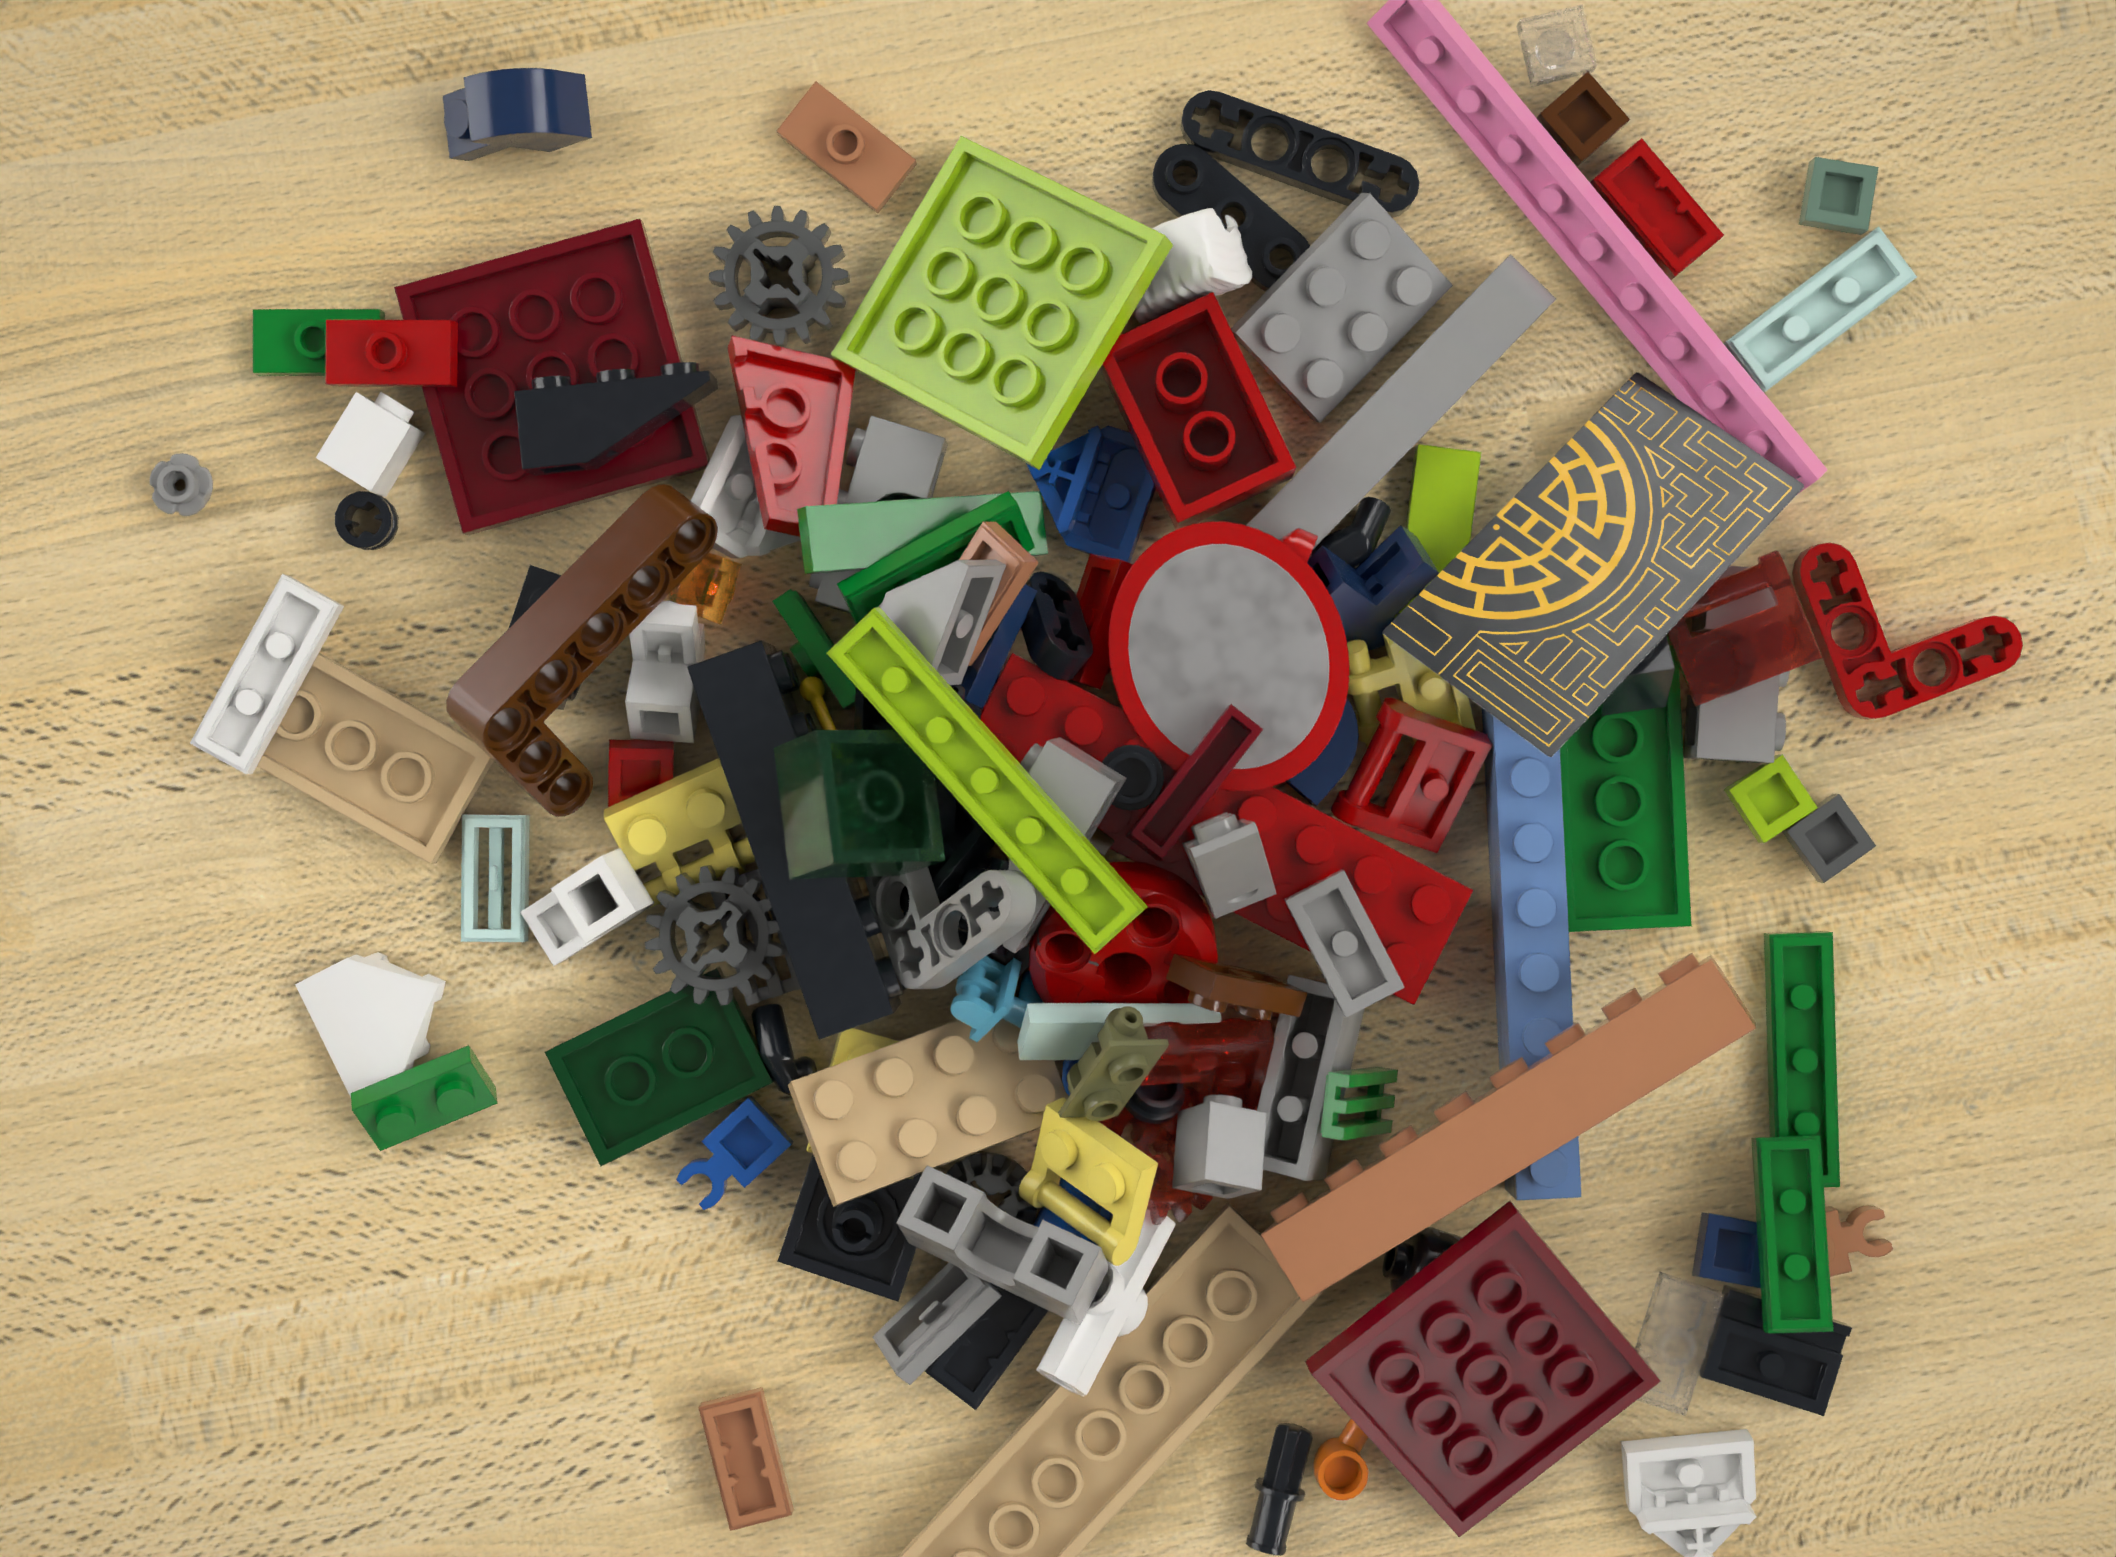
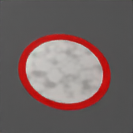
(1223, 622)

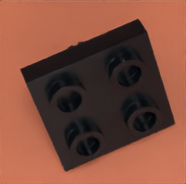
(854, 1240)

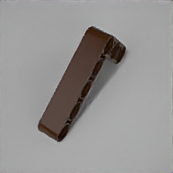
(568, 635)

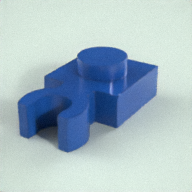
(741, 1147)

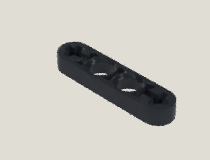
(1303, 143)

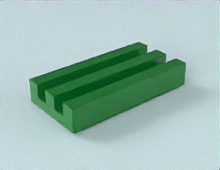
(1371, 1104)

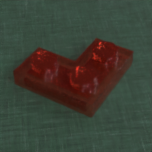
(1216, 1057)

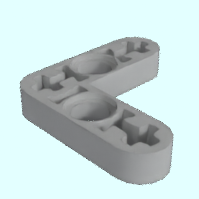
(926, 940)

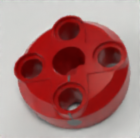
(1137, 958)

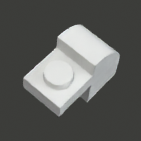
(660, 689)
(587, 906)

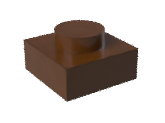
(1582, 118)

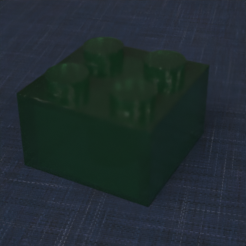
(856, 805)

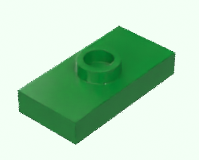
(295, 339)
(813, 646)

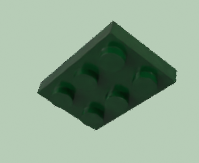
(657, 1069)

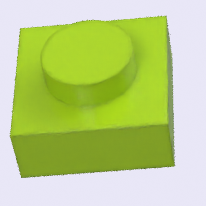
(1770, 799)

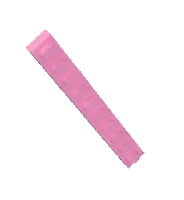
(1586, 231)

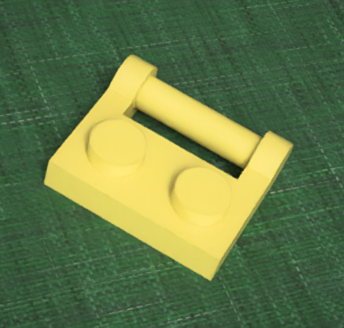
(1102, 1169)

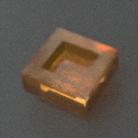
(708, 587)

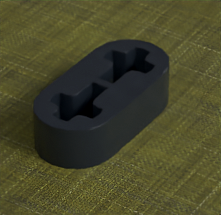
(1056, 628)

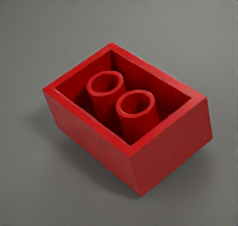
(1196, 412)

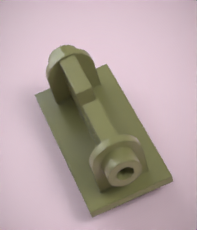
(1112, 1067)

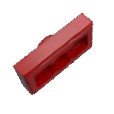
(1656, 209)
(391, 353)

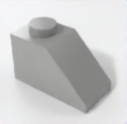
(946, 612)

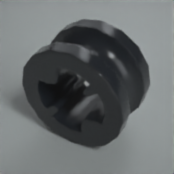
(366, 501)

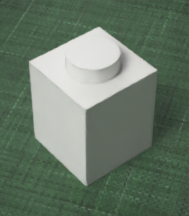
(372, 442)

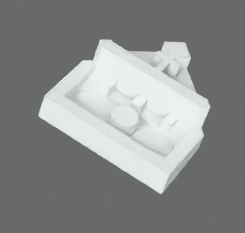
(731, 498)
(371, 1016)
(1691, 1487)

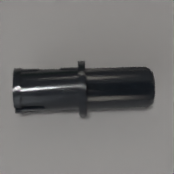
(1280, 1489)

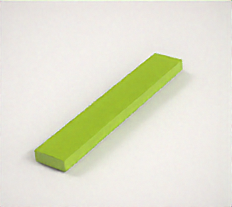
(986, 779)

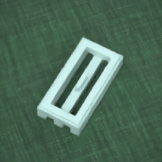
(470, 877)

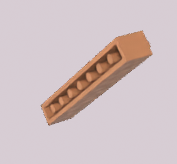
(1509, 1126)

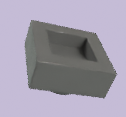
(1829, 838)

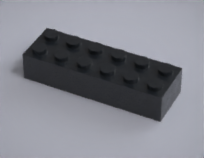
(822, 920)

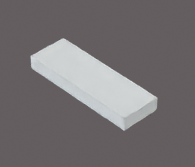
(266, 674)

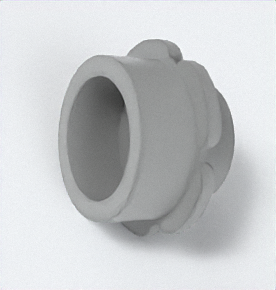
(197, 490)

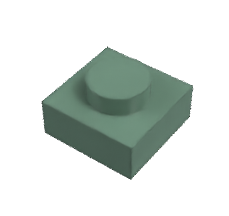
(1838, 195)

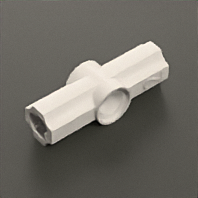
(1115, 1311)

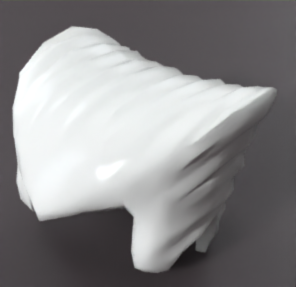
(1200, 262)

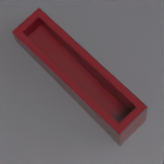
(1194, 783)

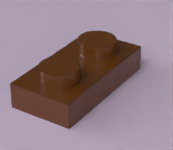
(1251, 991)

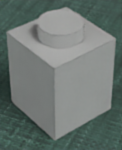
(1219, 1148)

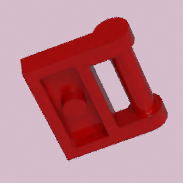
(1429, 785)

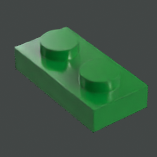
(424, 1098)

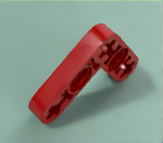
(1873, 653)

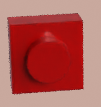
(637, 767)

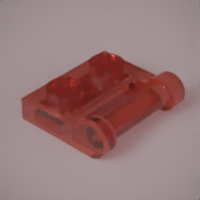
(1749, 647)

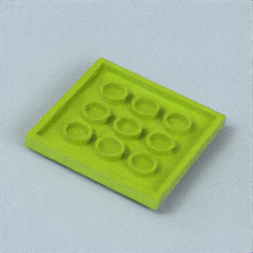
(1002, 301)

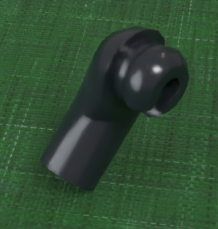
(1360, 538)
(777, 1049)

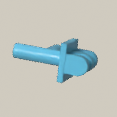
(988, 996)

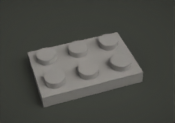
(1341, 307)

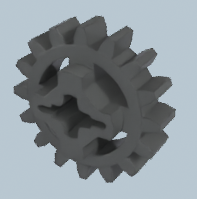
(800, 255)
(692, 917)

